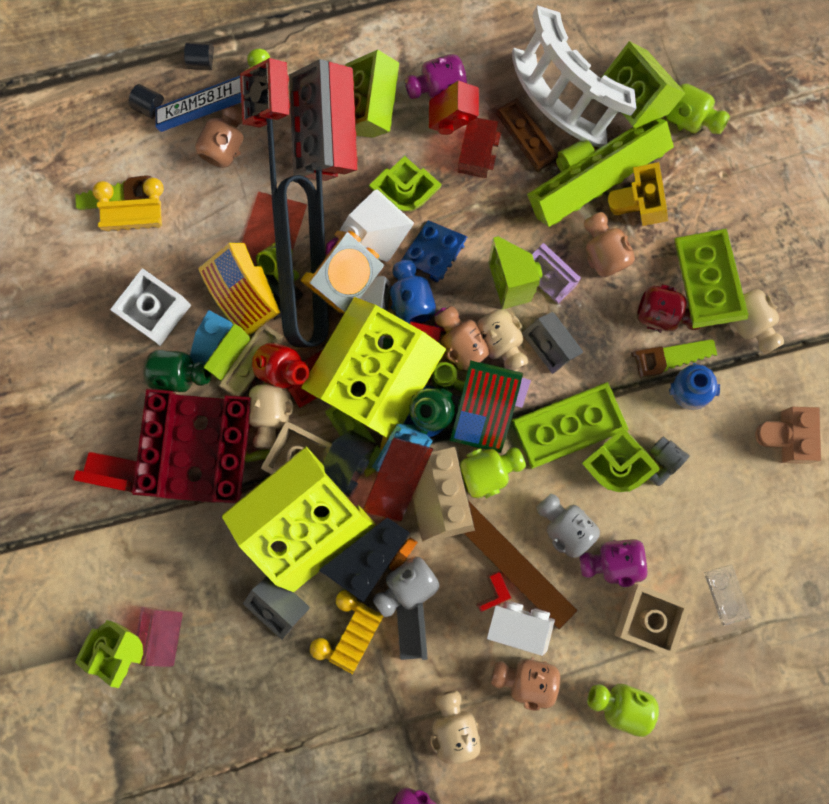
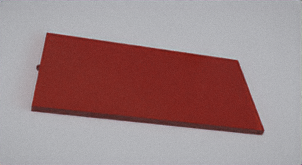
(397, 479)

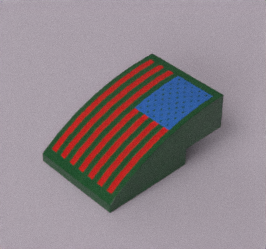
(486, 406)

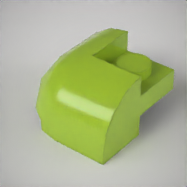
(406, 185)
(621, 463)
(110, 652)

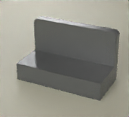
(552, 342)
(276, 607)
(412, 633)

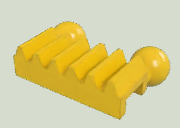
(129, 213)
(355, 638)

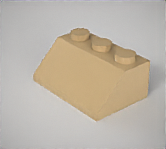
(442, 498)

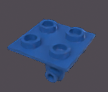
(435, 249)

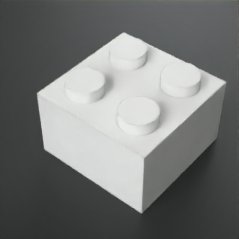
(151, 306)
(521, 628)

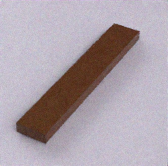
(519, 569)

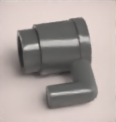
(670, 457)

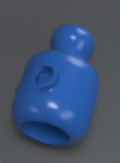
(411, 294)
(694, 387)

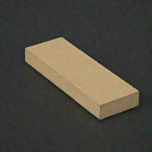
(241, 375)

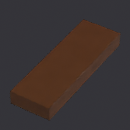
(527, 134)

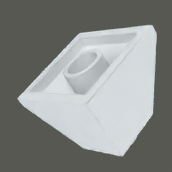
(378, 225)

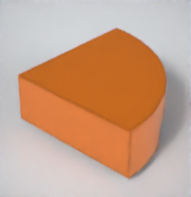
(403, 553)

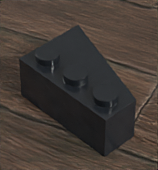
(346, 463)
(367, 559)

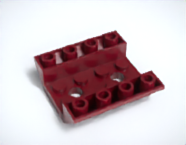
(174, 446)

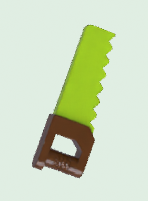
(122, 192)
(673, 356)

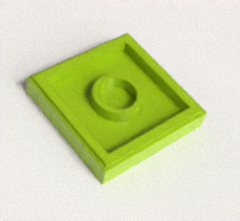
(227, 352)

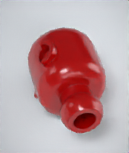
(279, 366)

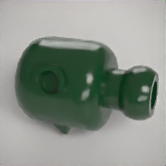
(173, 371)
(432, 409)

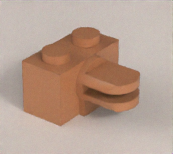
(796, 434)

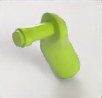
(257, 455)

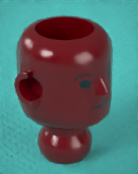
(664, 309)

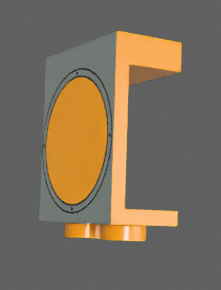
(344, 272)

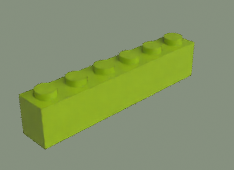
(600, 171)

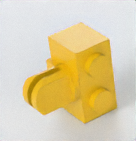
(644, 196)

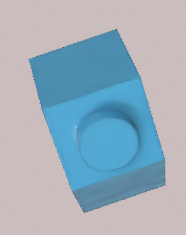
(209, 336)

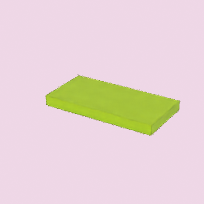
(710, 278)
(569, 425)

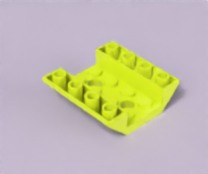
(388, 374)
(283, 511)

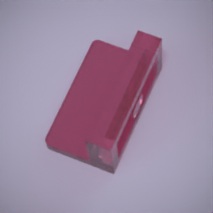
(159, 636)

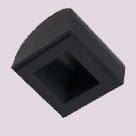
(199, 55)
(145, 100)

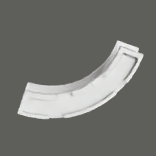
(574, 69)

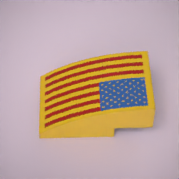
(239, 287)

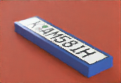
(198, 104)

